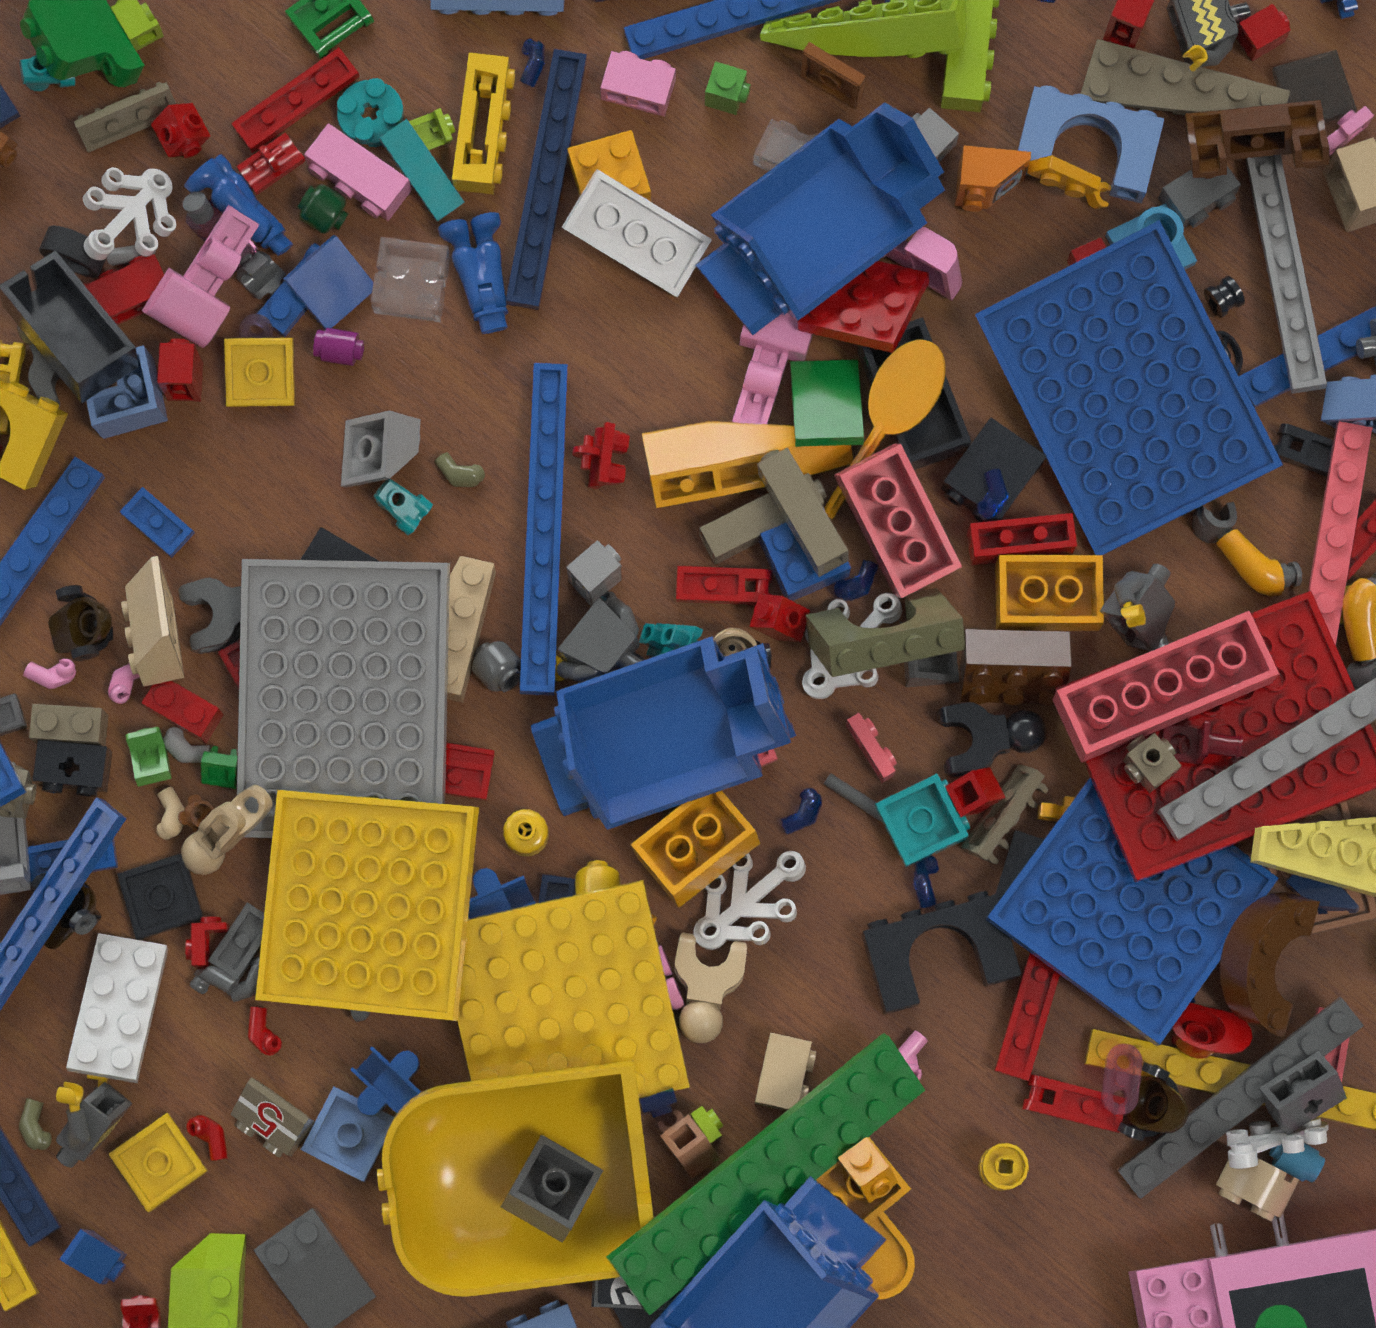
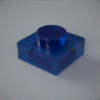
(659, 1103)

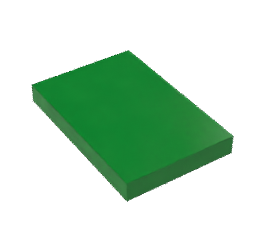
(826, 403)

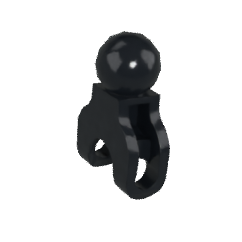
(991, 735)

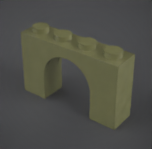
(930, 631)

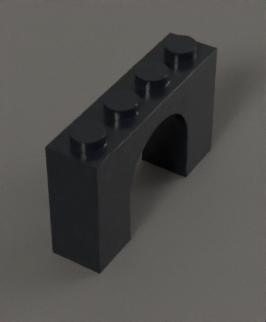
(890, 947)

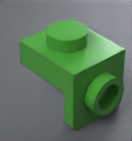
(148, 756)

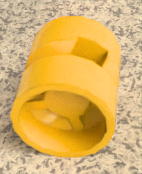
(1003, 1167)

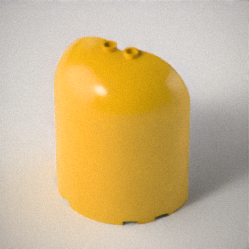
(463, 1147)

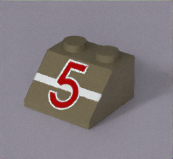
(271, 1118)

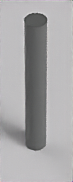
(852, 795)

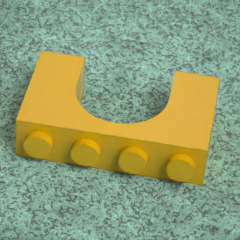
(33, 434)

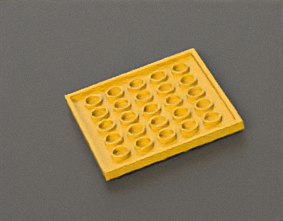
(367, 904)
(570, 990)

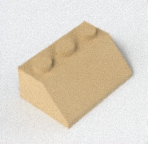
(152, 626)

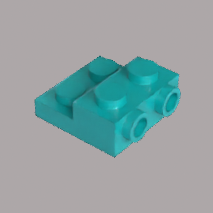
(922, 820)

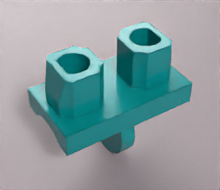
(667, 637)

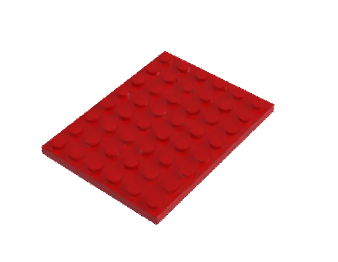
(1307, 683)

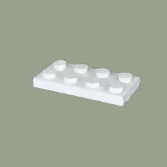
(636, 233)
(117, 1008)

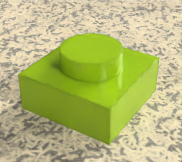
(708, 1123)

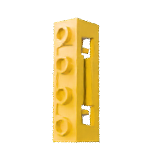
(489, 71)

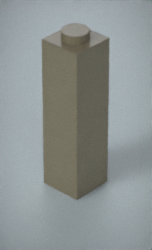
(802, 511)
(743, 526)

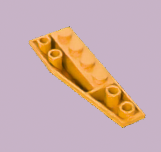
(723, 457)

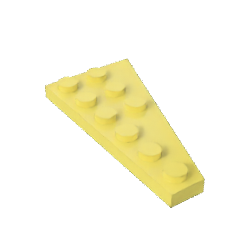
(1323, 851)

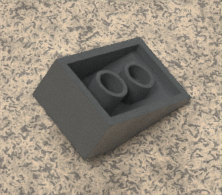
(315, 1271)

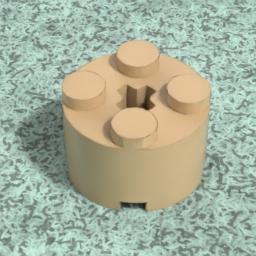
(1259, 1185)

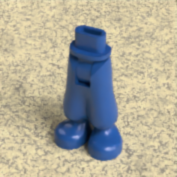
(233, 190)
(479, 268)

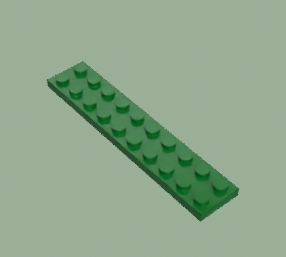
(768, 1168)

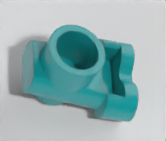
(37, 77)
(409, 508)

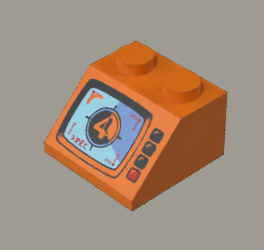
(988, 175)

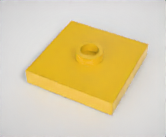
(259, 372)
(158, 1162)

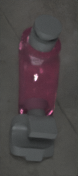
(256, 268)

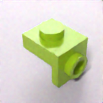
(434, 129)

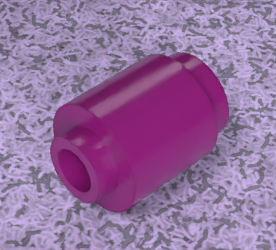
(338, 346)

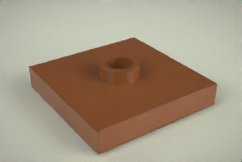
(832, 76)

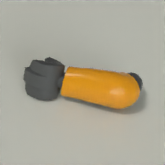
(1257, 570)
(1360, 629)

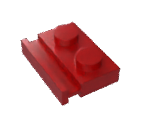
(468, 771)

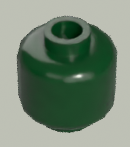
(322, 208)

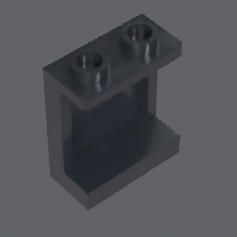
(992, 449)

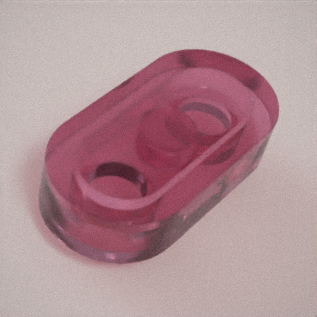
(1121, 1079)

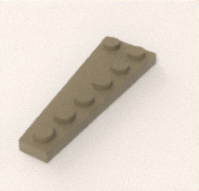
(1167, 84)

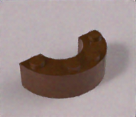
(1252, 955)

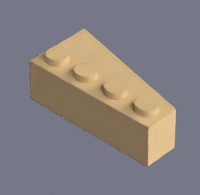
(468, 601)

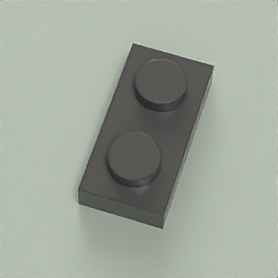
(240, 943)

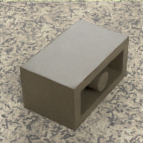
(68, 724)

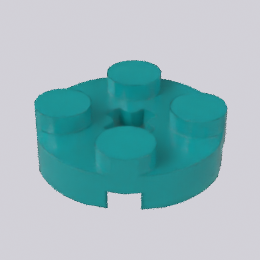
(369, 94)

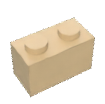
(784, 1072)

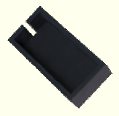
(69, 327)
(943, 429)

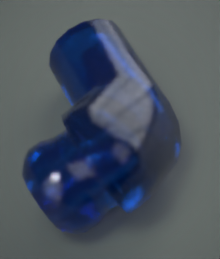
(535, 64)
(859, 585)

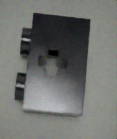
(55, 756)

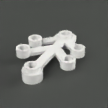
(132, 209)
(874, 620)
(746, 904)
(1263, 1137)

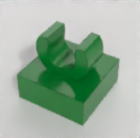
(219, 768)

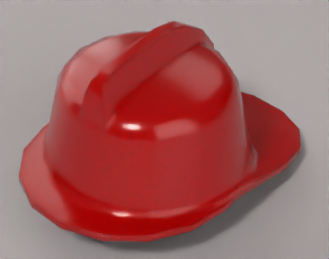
(1209, 1031)

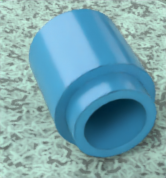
(1301, 1165)

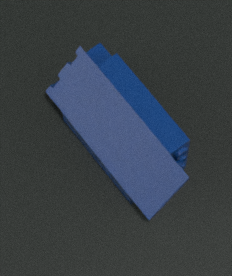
(822, 217)
(662, 732)
(784, 1269)

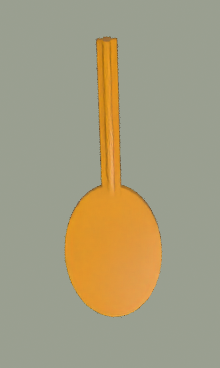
(899, 398)

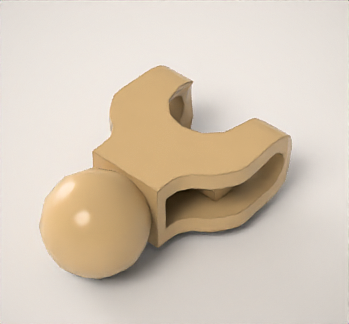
(222, 830)
(706, 987)

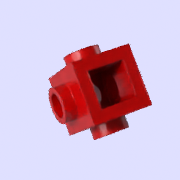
(181, 130)

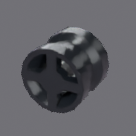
(1224, 296)

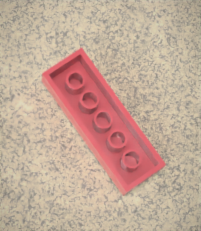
(1165, 686)

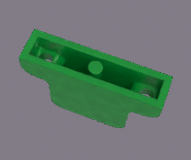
(79, 39)

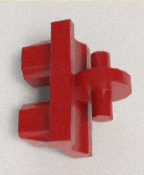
(270, 163)
(597, 455)

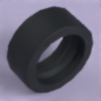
(70, 247)

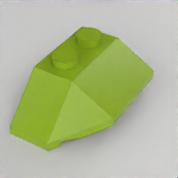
(209, 1284)

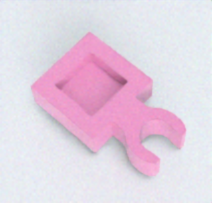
(1350, 126)

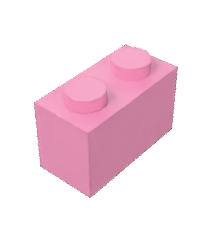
(638, 82)

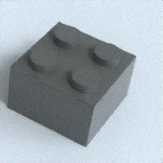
(552, 1188)

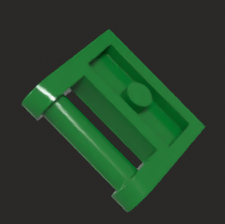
(314, 15)

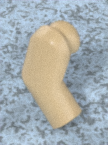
(169, 824)

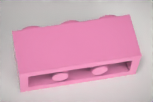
(357, 173)

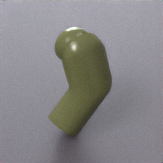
(459, 475)
(30, 1128)

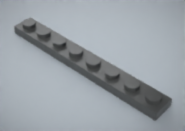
(1237, 1098)

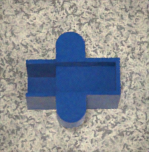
(495, 897)
(387, 1081)

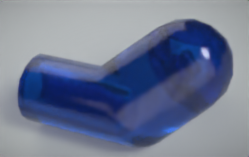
(996, 496)
(807, 813)
(922, 881)

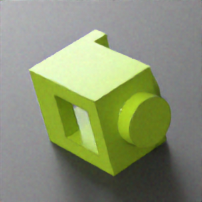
(137, 22)

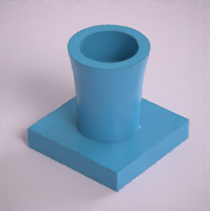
(1172, 225)

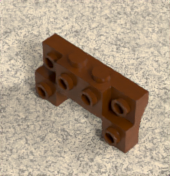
(1256, 132)

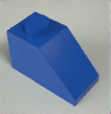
(94, 1257)

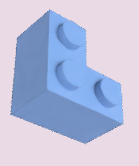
(1351, 402)
(131, 404)

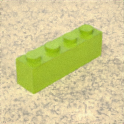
(966, 69)

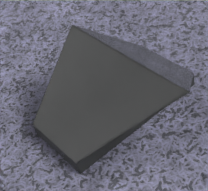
(932, 670)

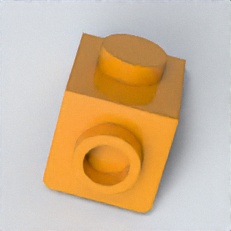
(868, 1170)

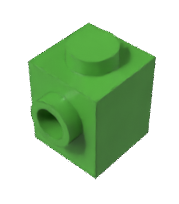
(727, 88)

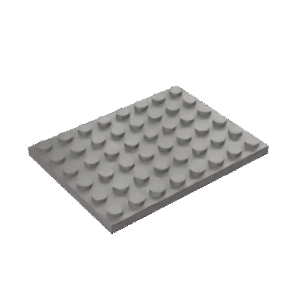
(343, 680)

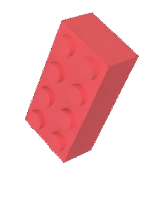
(898, 520)

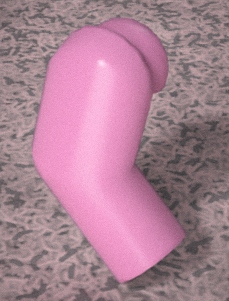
(53, 677)
(121, 684)
(911, 1048)

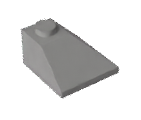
(378, 446)

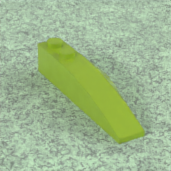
(876, 30)

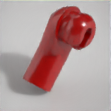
(260, 1035)
(211, 1133)

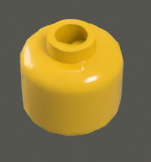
(523, 844)
(596, 876)

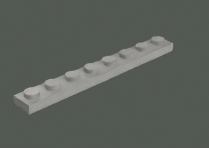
(1286, 274)
(1271, 762)

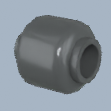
(497, 666)

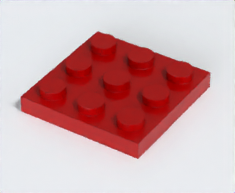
(870, 308)

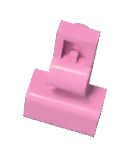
(933, 255)
(189, 301)
(773, 348)

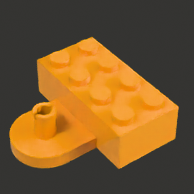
(894, 1261)

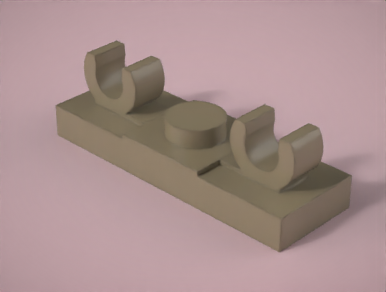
(123, 117)
(1005, 813)

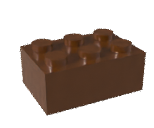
(1014, 666)

